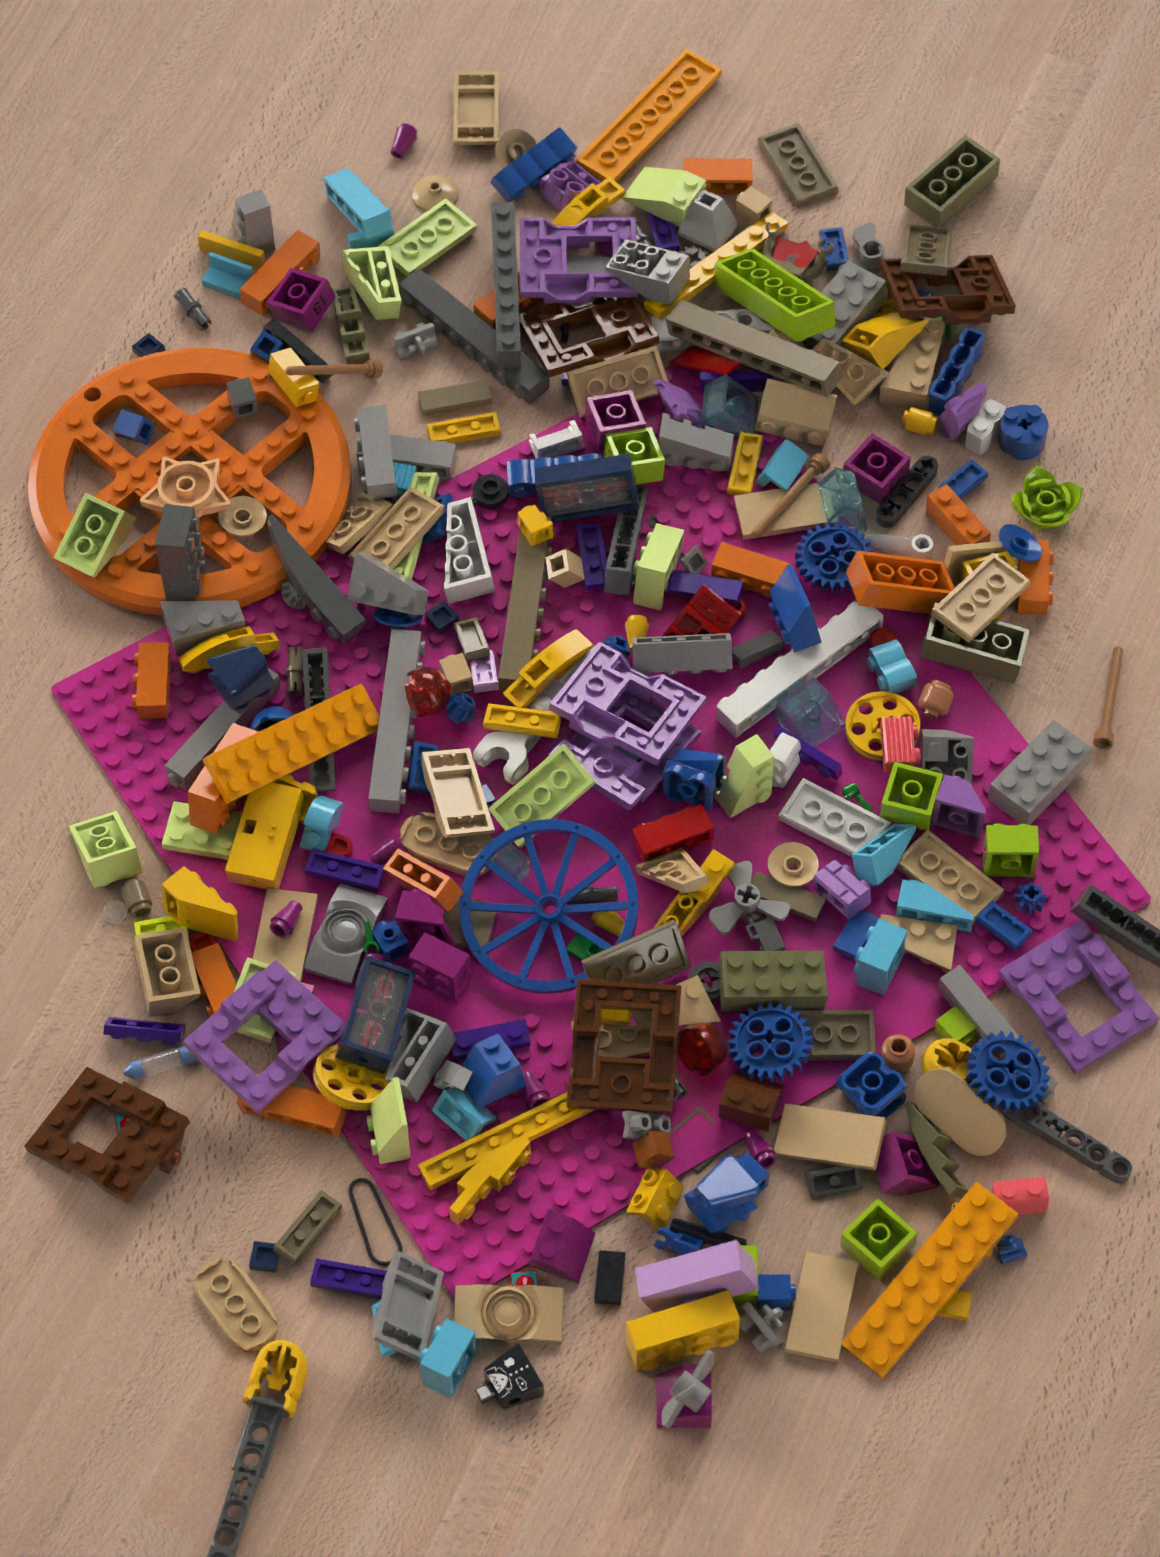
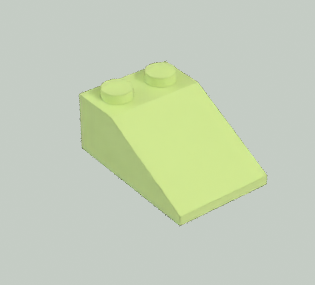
(665, 192)
(94, 535)
(106, 849)
(389, 1125)

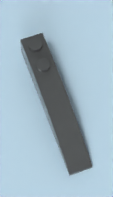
(625, 547)
(315, 588)
(316, 691)
(1118, 923)

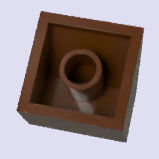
(750, 1101)

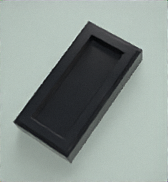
(609, 1277)

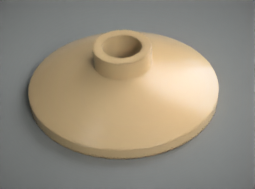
(513, 140)
(425, 195)
(245, 509)
(793, 856)

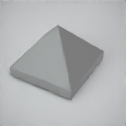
(694, 561)

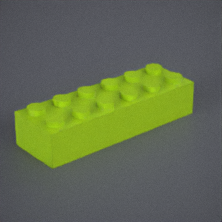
(775, 295)

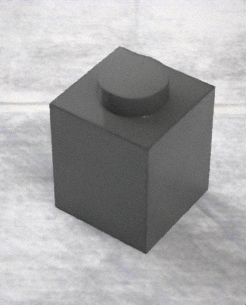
(242, 397)

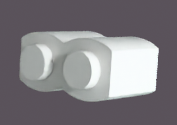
(984, 427)
(785, 759)

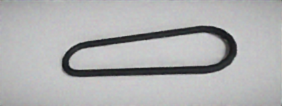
(361, 1224)

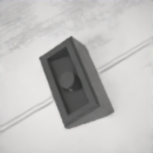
(757, 649)
(832, 1180)

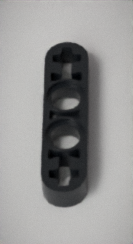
(289, 340)
(906, 491)

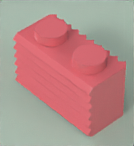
(898, 742)
(1023, 1195)

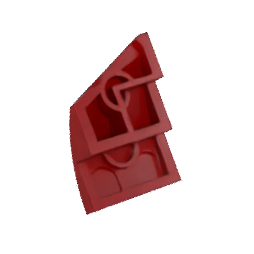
(704, 615)

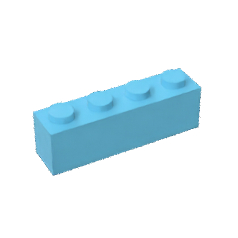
(358, 203)

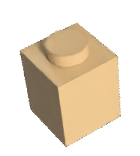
(752, 205)
(565, 568)
(457, 673)

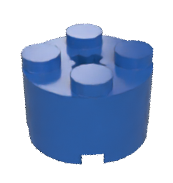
(1023, 431)

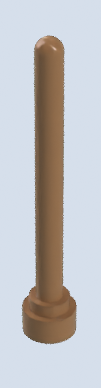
(371, 368)
(817, 465)
(1103, 736)

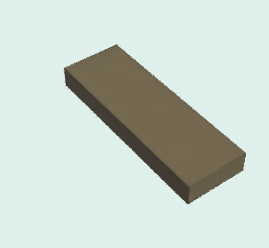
(454, 397)
(801, 901)
(307, 1227)

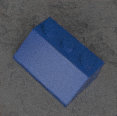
(793, 612)

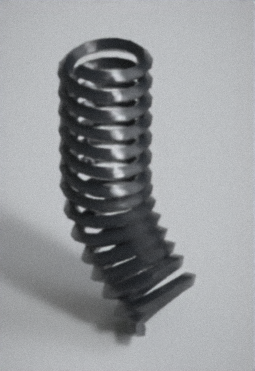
(562, 327)

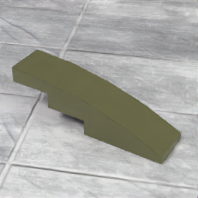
(350, 324)
(932, 1145)

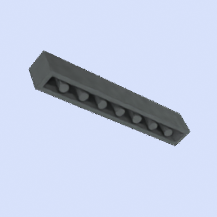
(505, 286)
(470, 334)

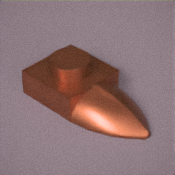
(172, 1157)

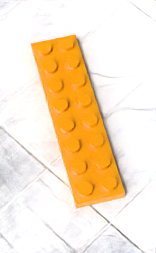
(649, 116)
(292, 743)
(929, 1280)

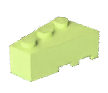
(373, 279)
(656, 565)
(748, 777)

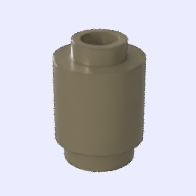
(136, 898)

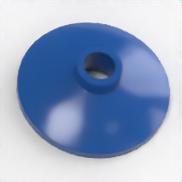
(1020, 543)
(396, 619)

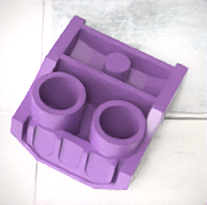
(565, 184)
(679, 403)
(961, 411)

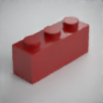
(670, 832)

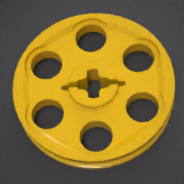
(870, 721)
(349, 1078)

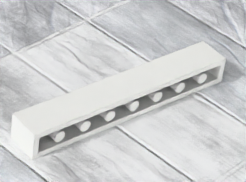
(789, 672)

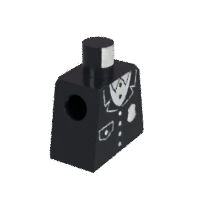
(510, 1380)

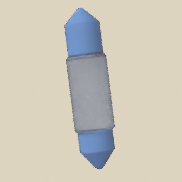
(159, 1063)

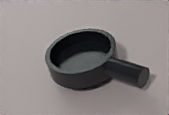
(490, 491)

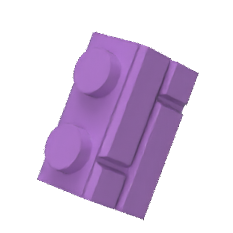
(842, 888)

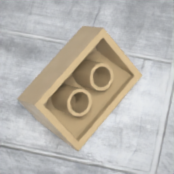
(795, 413)
(166, 970)

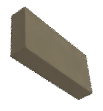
(471, 639)

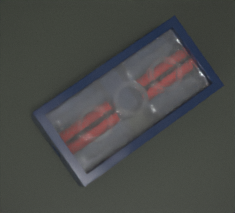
(587, 488)
(375, 1014)

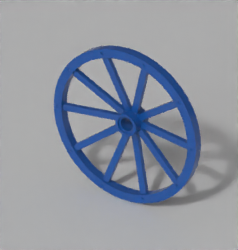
(526, 830)

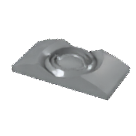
(340, 941)
(407, 1305)

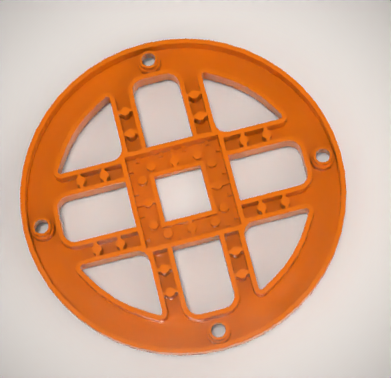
(135, 384)

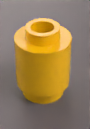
(920, 421)

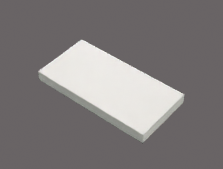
(831, 818)

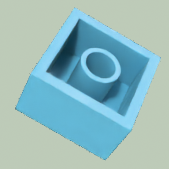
(880, 956)
(447, 1357)

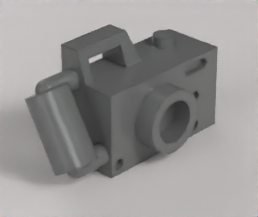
(764, 932)

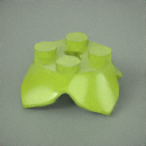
(1042, 488)

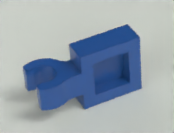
(678, 1242)

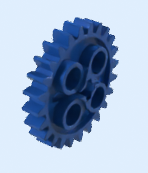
(831, 556)
(770, 1021)
(1007, 1072)

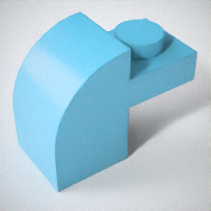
(320, 819)

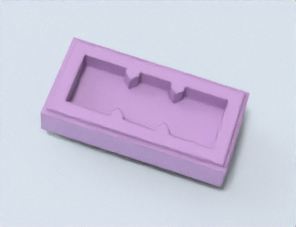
(484, 673)

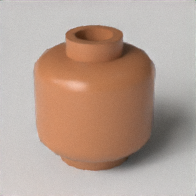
(936, 699)
(898, 1053)

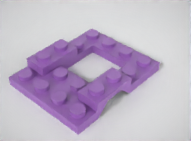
(545, 259)
(598, 686)
(617, 773)
(1059, 966)
(289, 1011)

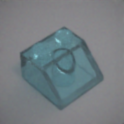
(728, 406)
(842, 499)
(810, 713)

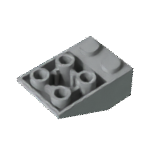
(650, 270)

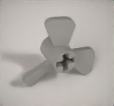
(871, 249)
(727, 915)
(688, 1390)

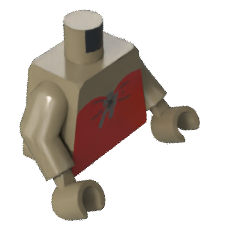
(794, 257)

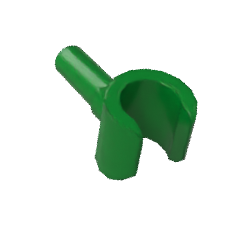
(852, 791)
(369, 939)

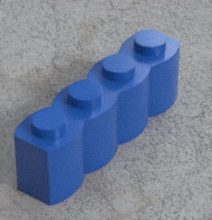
(534, 165)
(956, 369)
(522, 472)

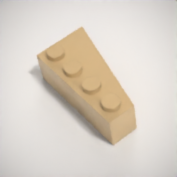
(915, 369)

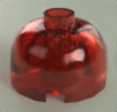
(427, 691)
(702, 1047)

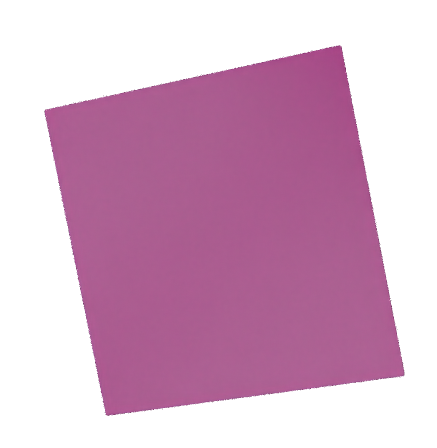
(587, 1163)

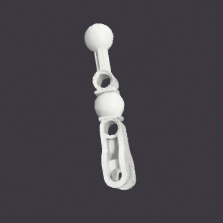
(516, 746)

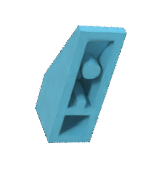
(881, 855)
(927, 904)

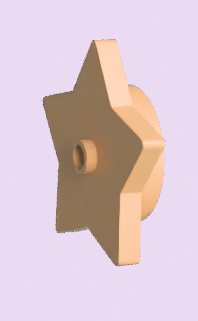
(188, 485)

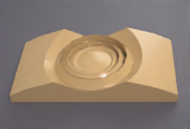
(476, 108)
(456, 793)
(510, 1312)

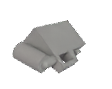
(452, 1076)

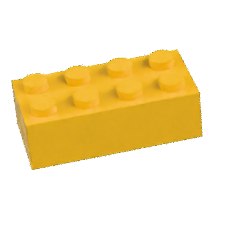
(682, 1331)

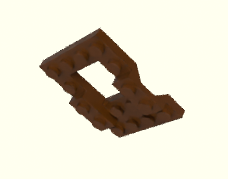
(976, 279)
(618, 319)
(617, 1081)
(134, 1150)

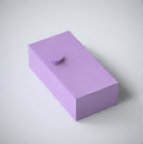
(697, 1276)

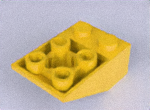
(882, 337)
(198, 906)

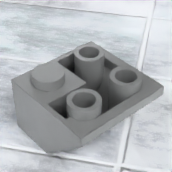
(708, 221)
(947, 753)

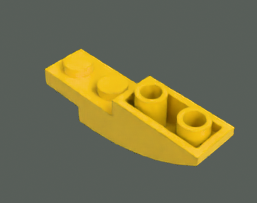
(590, 203)
(227, 641)
(546, 667)
(689, 906)
(493, 1170)

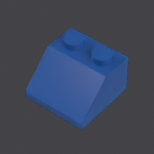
(494, 1071)

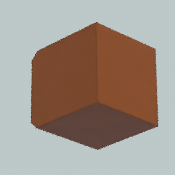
(653, 1149)

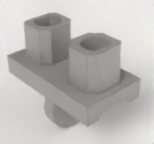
(415, 341)
(640, 1123)
(767, 1336)

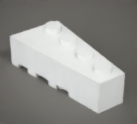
(466, 559)

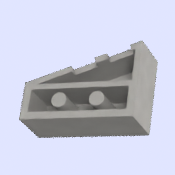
(254, 221)
(695, 446)
(384, 587)
(198, 620)
(419, 1052)

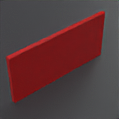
(704, 360)

